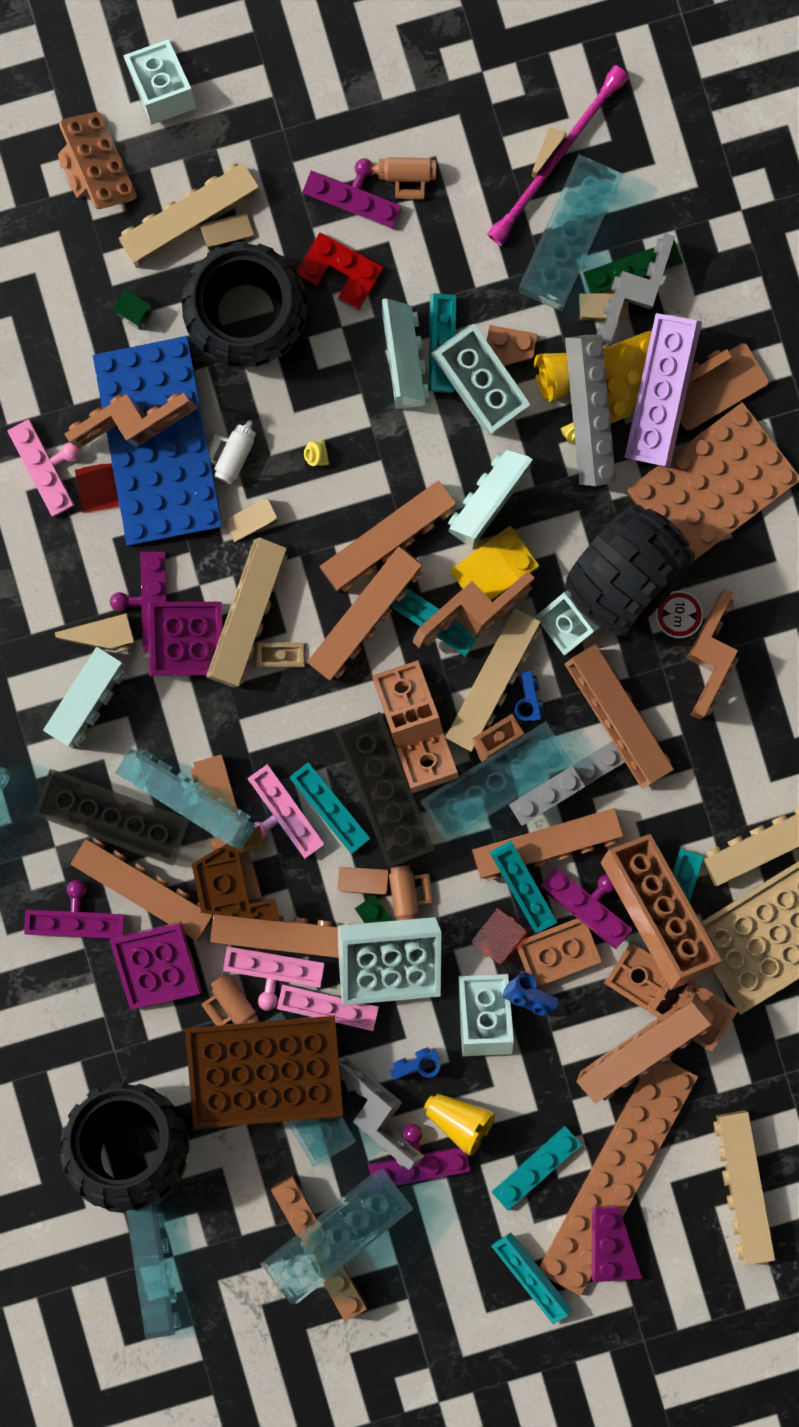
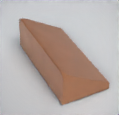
(497, 737)
(362, 880)

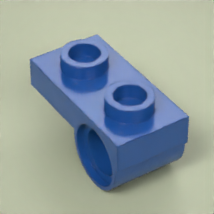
(530, 685)
(523, 993)
(404, 1067)

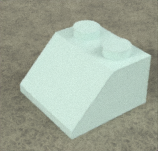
(566, 623)

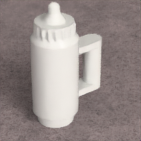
(234, 452)

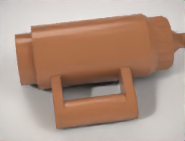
(406, 170)
(404, 892)
(231, 1000)

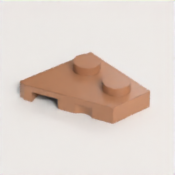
(511, 344)

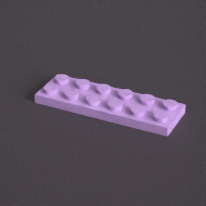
(663, 389)

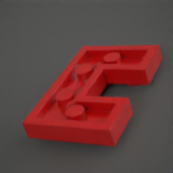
(330, 253)

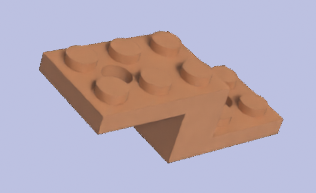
(130, 420)
(474, 610)
(713, 655)
(415, 726)
(657, 997)

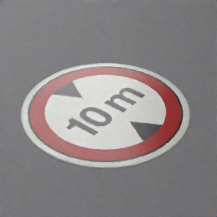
(680, 614)

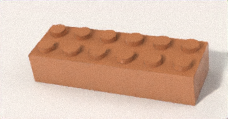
(660, 911)

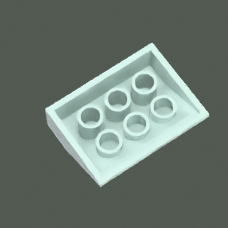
(403, 354)
(490, 497)
(389, 960)

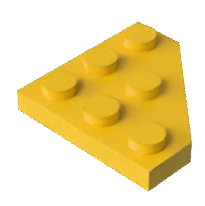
(624, 372)

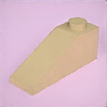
(109, 634)

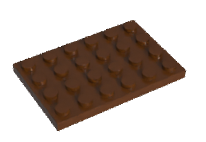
(264, 1072)

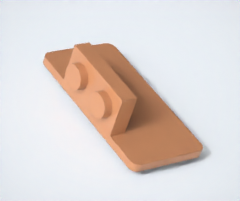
(94, 162)
(720, 384)

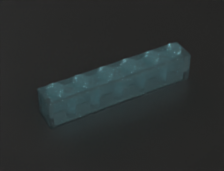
(185, 798)
(153, 1272)

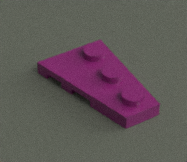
(611, 1247)

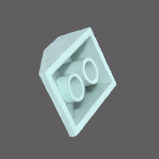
(160, 81)
(485, 1015)

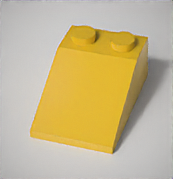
(496, 564)

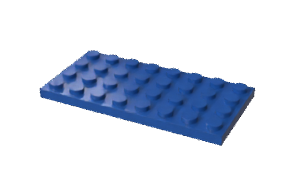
(168, 480)

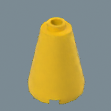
(553, 375)
(460, 1121)

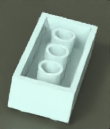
(480, 378)
(85, 698)

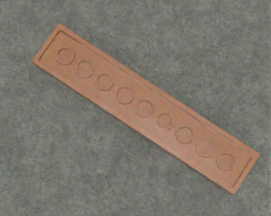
(618, 1169)

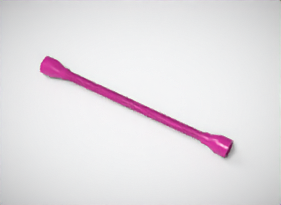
(614, 80)

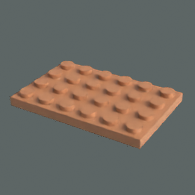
(717, 480)

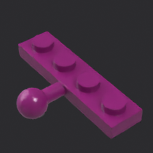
(352, 197)
(152, 589)
(587, 906)
(74, 922)
(433, 1165)

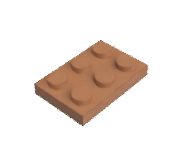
(558, 952)

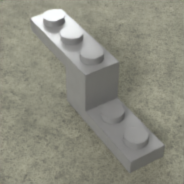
(635, 289)
(566, 783)
(377, 1113)

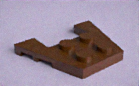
(223, 886)

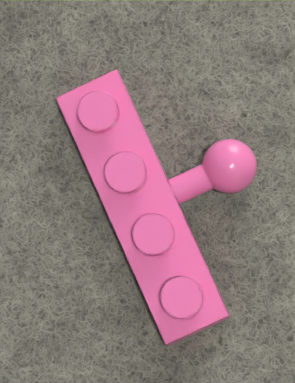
(42, 467)
(284, 812)
(273, 968)
(319, 1004)

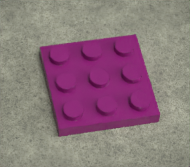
(182, 637)
(155, 965)

